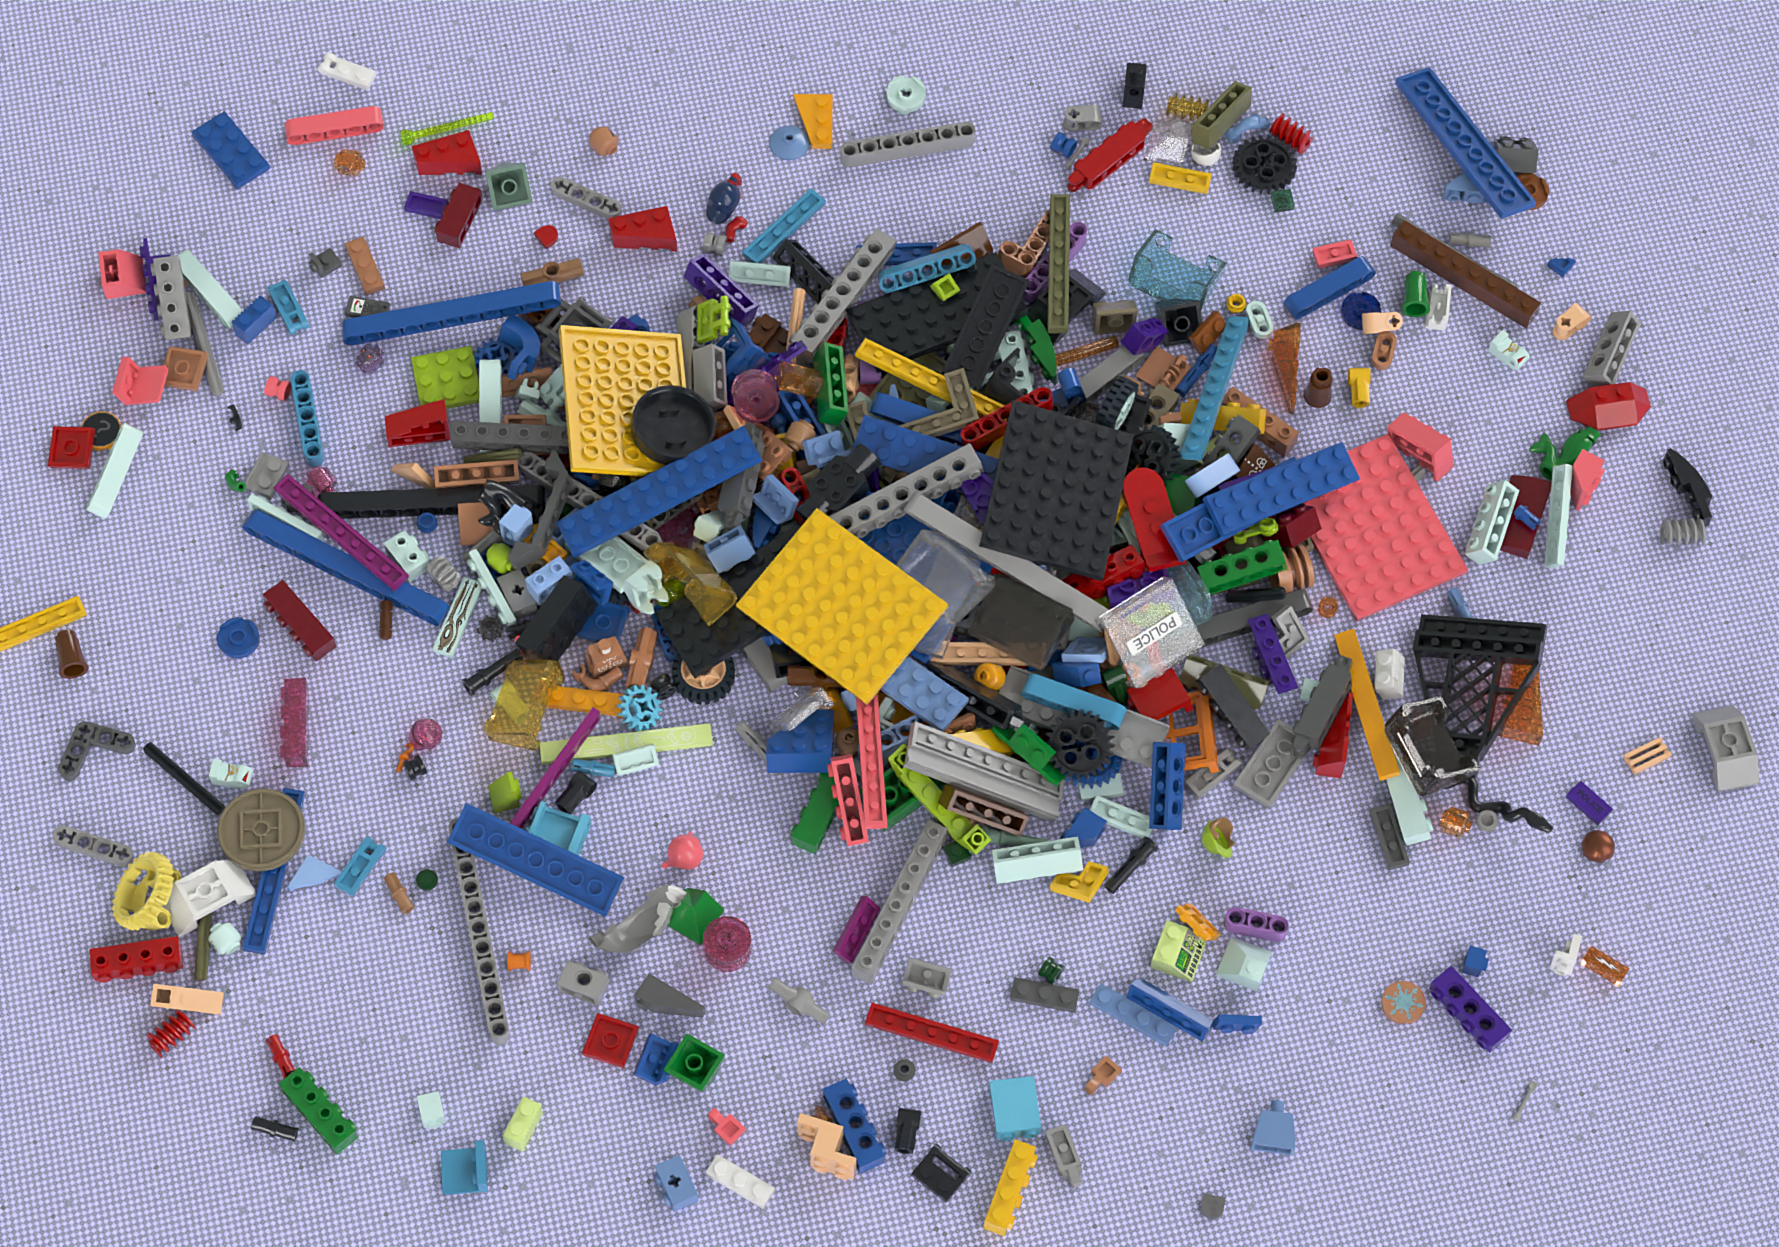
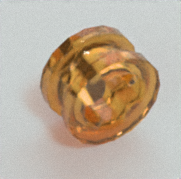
(1329, 613)

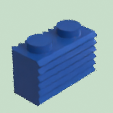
(254, 319)

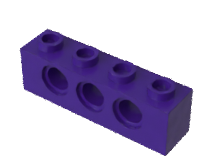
(714, 283)
(1452, 981)

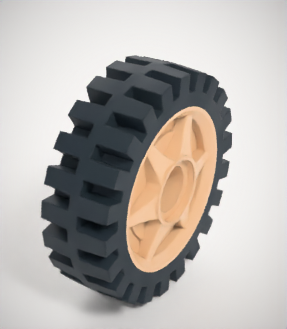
(704, 687)

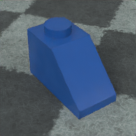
(1076, 673)

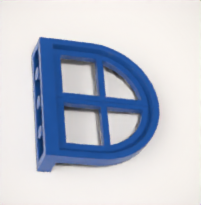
(744, 357)

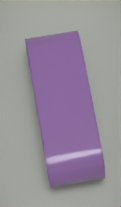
(1266, 920)

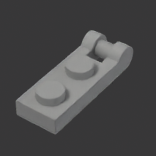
(1204, 781)

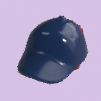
(724, 199)

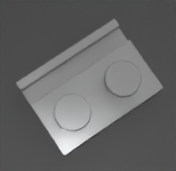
(266, 474)

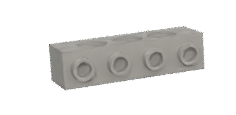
(1612, 348)

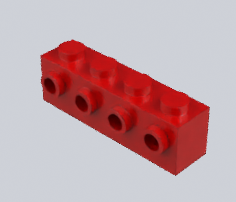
(1120, 566)
(136, 959)

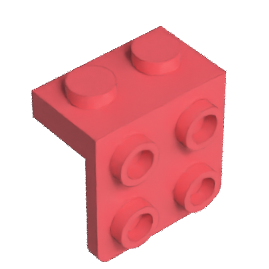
(139, 384)

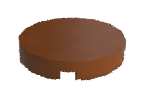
(1536, 187)

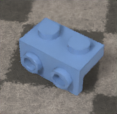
(776, 500)

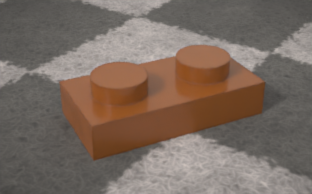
(1208, 332)

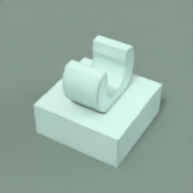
(524, 392)

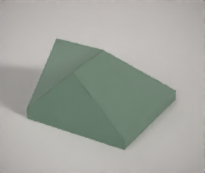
(508, 185)

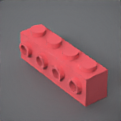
(849, 800)

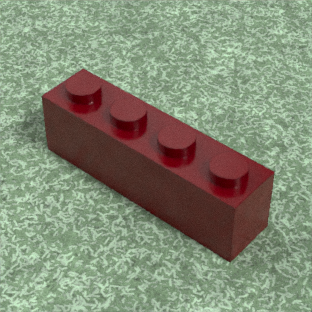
(299, 620)

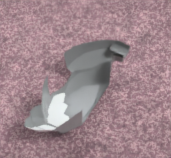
(642, 924)

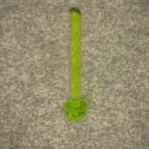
(409, 136)

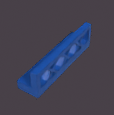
(1170, 1009)

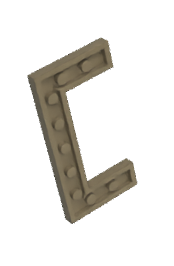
(936, 424)

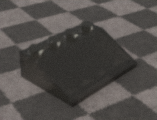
(1021, 622)

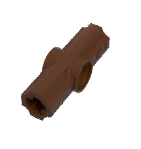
(806, 677)

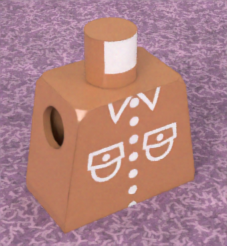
(605, 656)

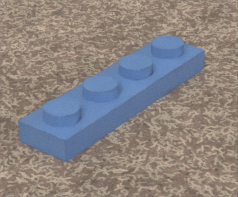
(1132, 1015)

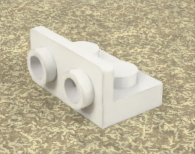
(1564, 961)

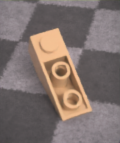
(187, 999)

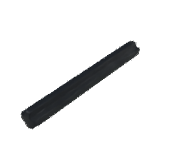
(184, 778)

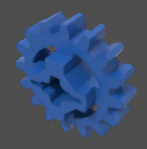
(494, 351)

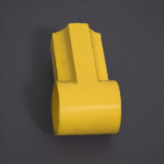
(1359, 383)

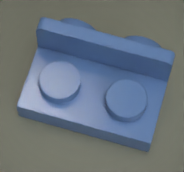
(823, 448)

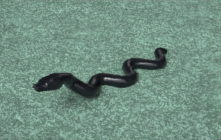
(1532, 818)

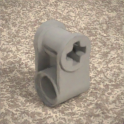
(1084, 117)

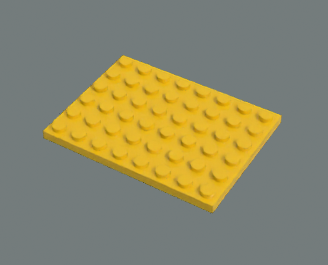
(602, 383)
(842, 606)

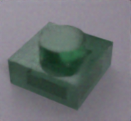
(1282, 200)

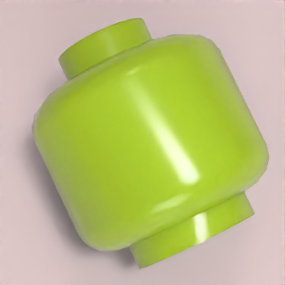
(498, 558)

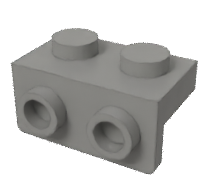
(926, 977)

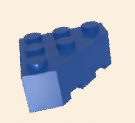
(803, 748)

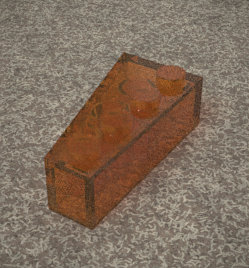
(1526, 719)

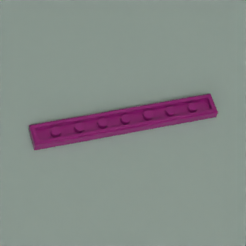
(341, 532)
(556, 768)

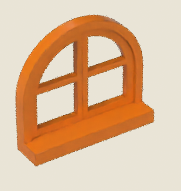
(1206, 734)

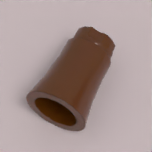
(1318, 390)
(70, 656)

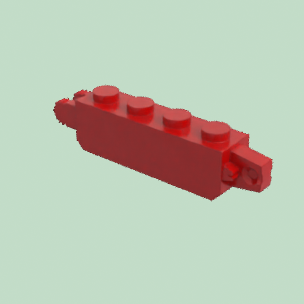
(1109, 156)

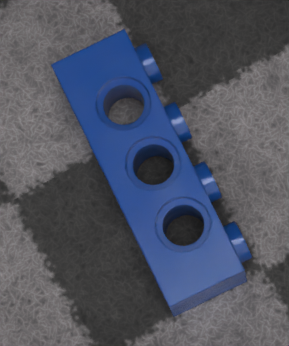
(1167, 786)
(865, 1157)

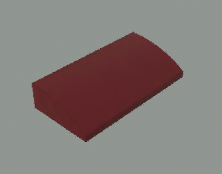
(1534, 495)

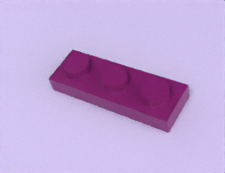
(856, 929)

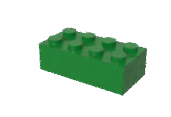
(899, 799)

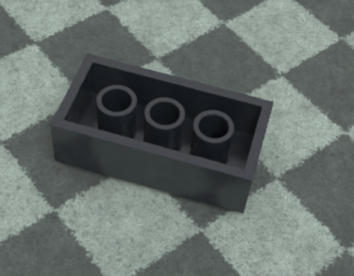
(557, 621)

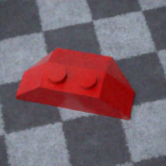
(1609, 406)

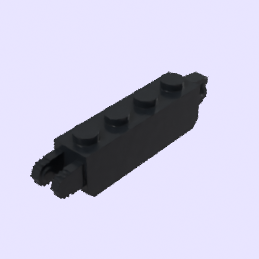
(982, 699)

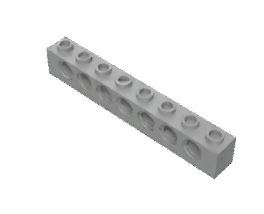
(883, 248)
(906, 486)
(899, 902)

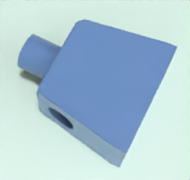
(1275, 1131)

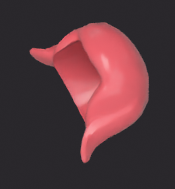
(684, 852)

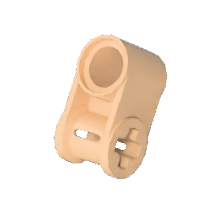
(1379, 322)
(1570, 322)

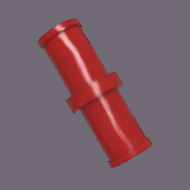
(280, 1055)

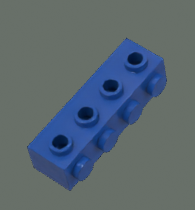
(795, 407)

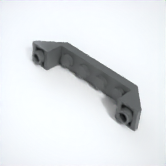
(526, 553)

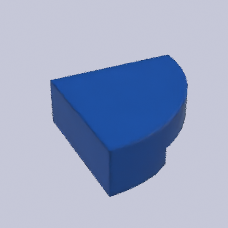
(1561, 265)

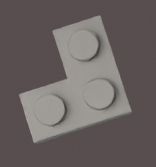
(1291, 631)

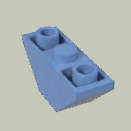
(1463, 190)

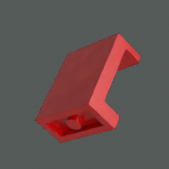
(1160, 696)

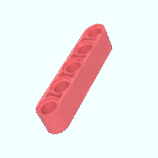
(333, 125)

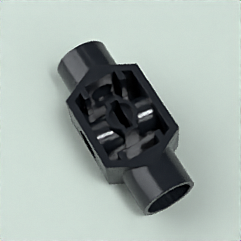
(840, 483)

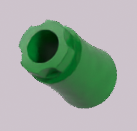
(1415, 295)

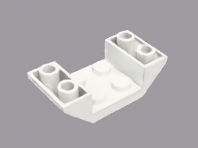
(206, 892)

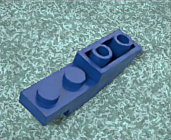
(764, 528)

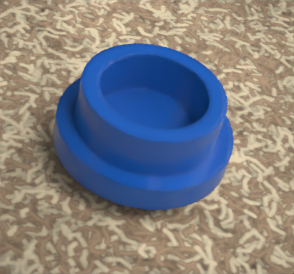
(427, 522)

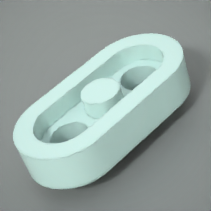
(1259, 321)

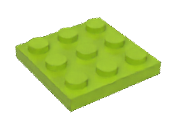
(447, 376)

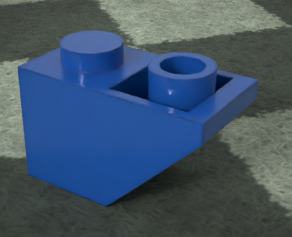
(1086, 827)

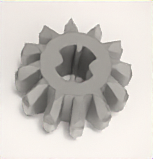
(443, 573)

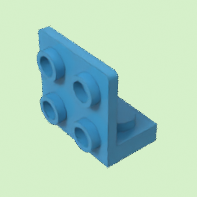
(465, 1170)

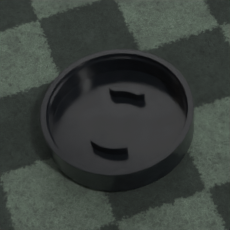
(671, 423)

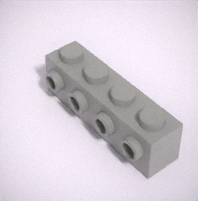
(172, 298)

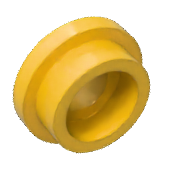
(1236, 298)

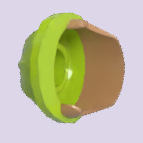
(1217, 837)

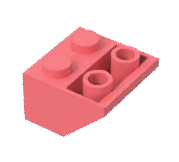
(121, 273)
(1585, 478)

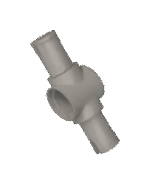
(799, 1001)

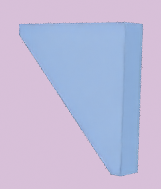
(312, 873)

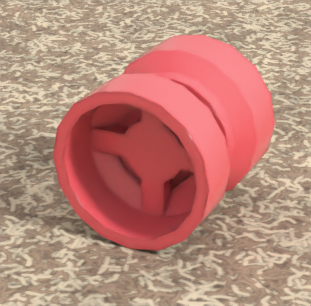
(277, 388)

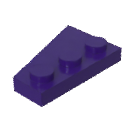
(978, 494)

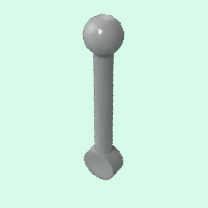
(1085, 142)
(1531, 1087)

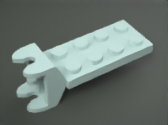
(629, 572)

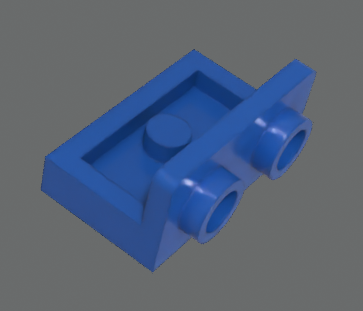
(593, 580)
(654, 1059)

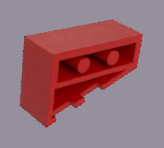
(447, 155)
(643, 229)
(418, 425)

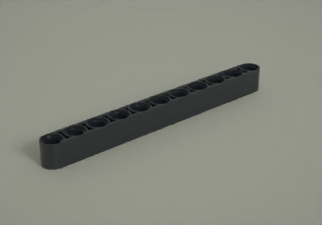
(412, 501)

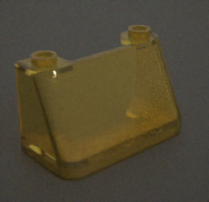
(706, 590)
(523, 702)

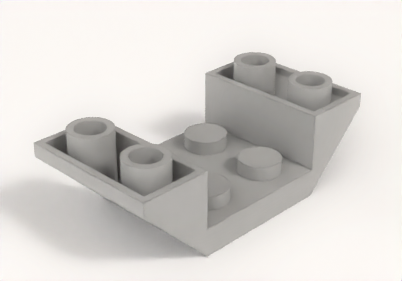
(1729, 747)

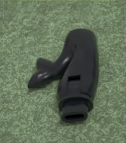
(496, 492)

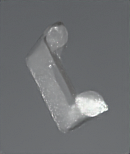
(946, 573)

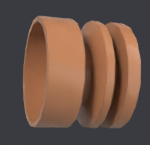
(1298, 571)

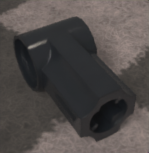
(578, 788)
(907, 1124)

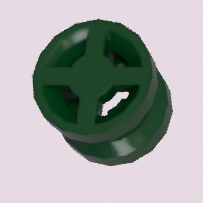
(1051, 970)

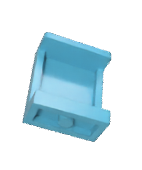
(560, 827)
(1015, 1108)

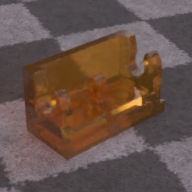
(799, 379)

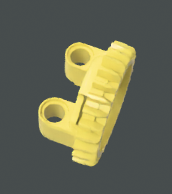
(132, 897)

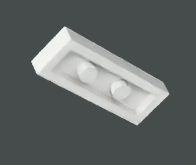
(740, 1181)

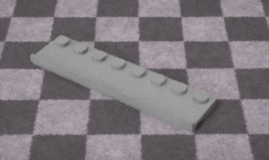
(1132, 740)
(982, 772)

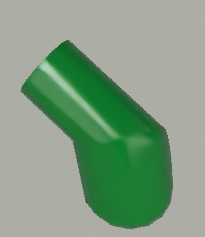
(234, 485)

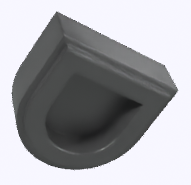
(1212, 1206)

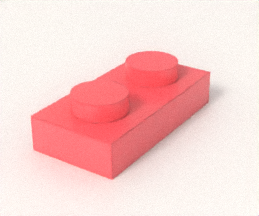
(1334, 254)

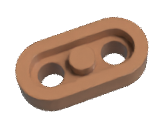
(1382, 351)

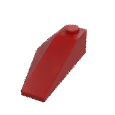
(1333, 750)

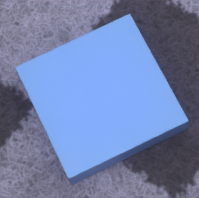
(1086, 650)

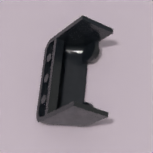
(1000, 390)

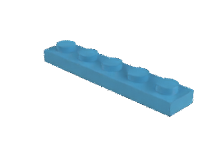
(784, 227)

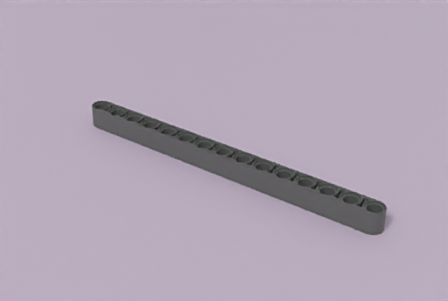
(1235, 622)

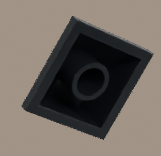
(1180, 318)

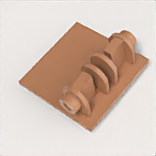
(1163, 369)
(773, 454)

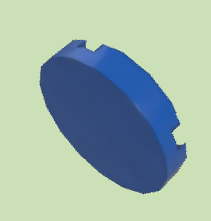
(238, 638)

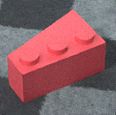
(1423, 443)

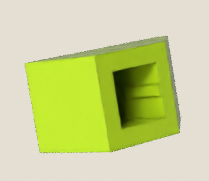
(505, 793)

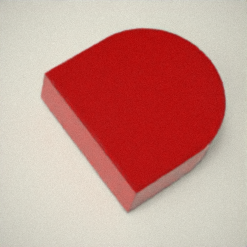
(547, 235)

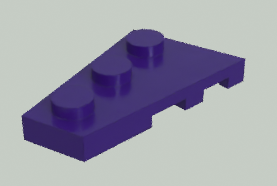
(1122, 591)

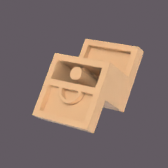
(826, 1147)

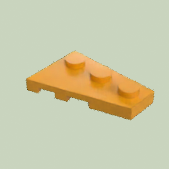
(816, 117)

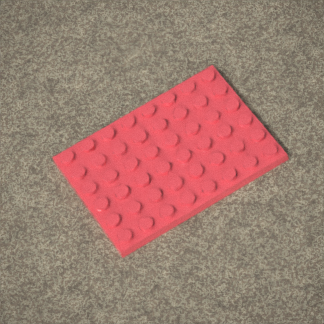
(1382, 534)

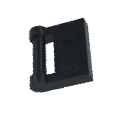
(937, 1179)

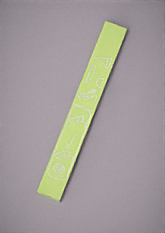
(606, 745)

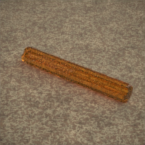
(1086, 350)

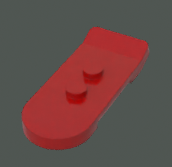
(1148, 509)

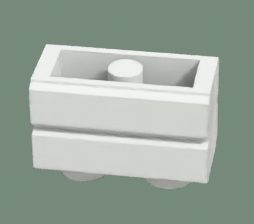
(1389, 674)

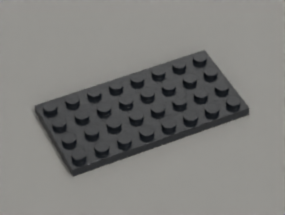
(916, 319)
(707, 645)

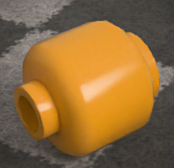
(990, 676)

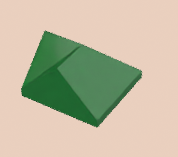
(695, 914)
(695, 1063)

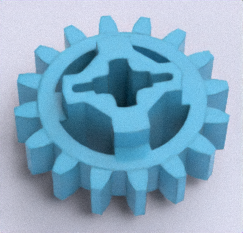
(639, 708)

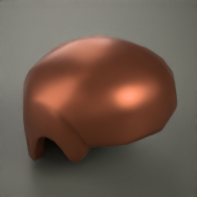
(1598, 846)

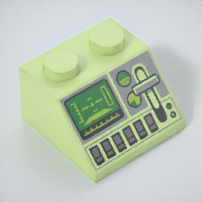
(1178, 952)

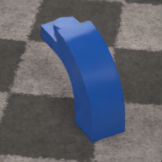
(524, 340)

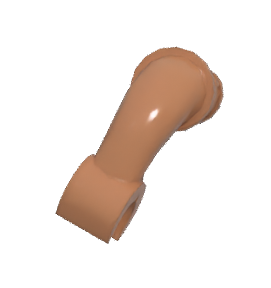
(600, 683)

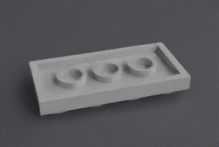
(1269, 766)

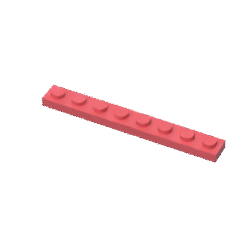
(871, 764)

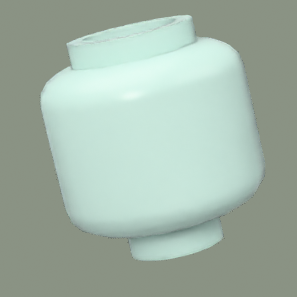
(224, 938)

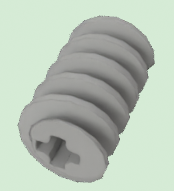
(1682, 530)

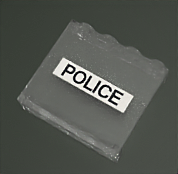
(1151, 631)

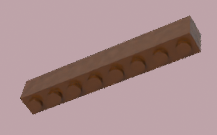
(1465, 274)

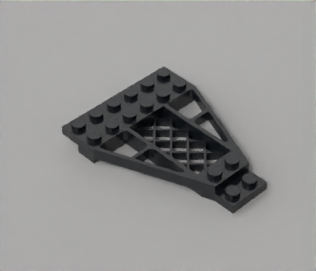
(1479, 642)

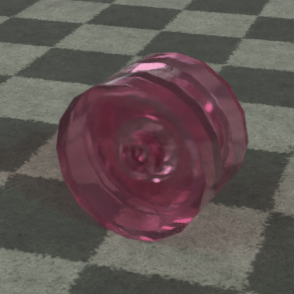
(755, 396)
(727, 943)

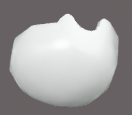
(1205, 156)

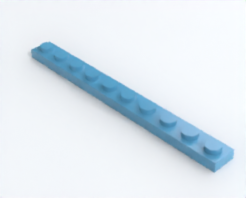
(1215, 388)

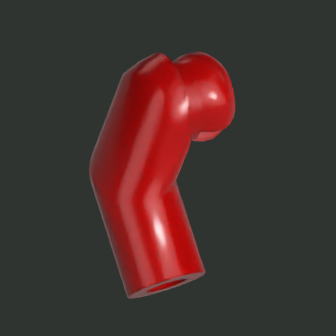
(731, 227)

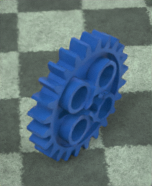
(1110, 769)

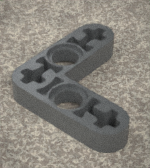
(89, 739)

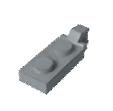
(1065, 1154)

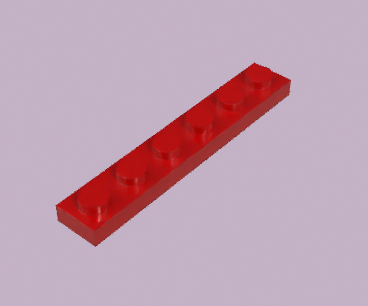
(932, 1032)

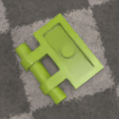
(708, 319)

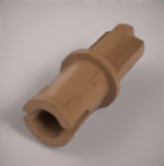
(398, 893)

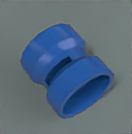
(1063, 145)

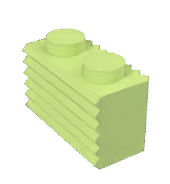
(522, 1124)

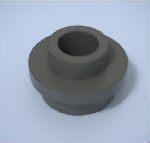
(904, 1076)

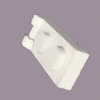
(347, 71)

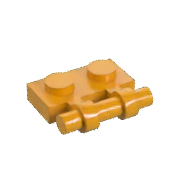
(1198, 922)

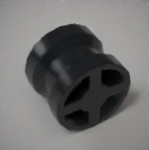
(663, 686)
(415, 767)

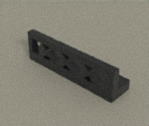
(809, 265)

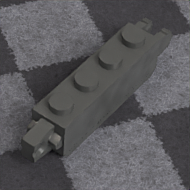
(738, 491)
(1322, 707)

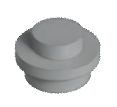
(1487, 820)

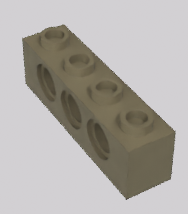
(1164, 399)

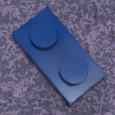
(1230, 1023)

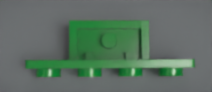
(1032, 749)

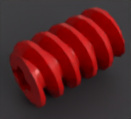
(1290, 134)
(170, 1032)

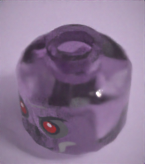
(369, 358)

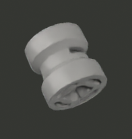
(714, 243)

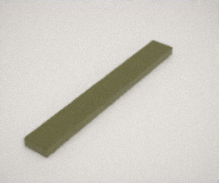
(1059, 263)

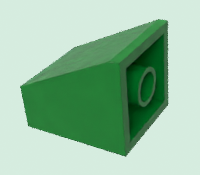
(1180, 495)

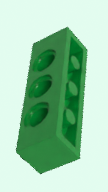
(1253, 571)

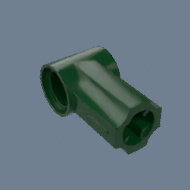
(1114, 681)

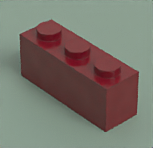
(458, 215)

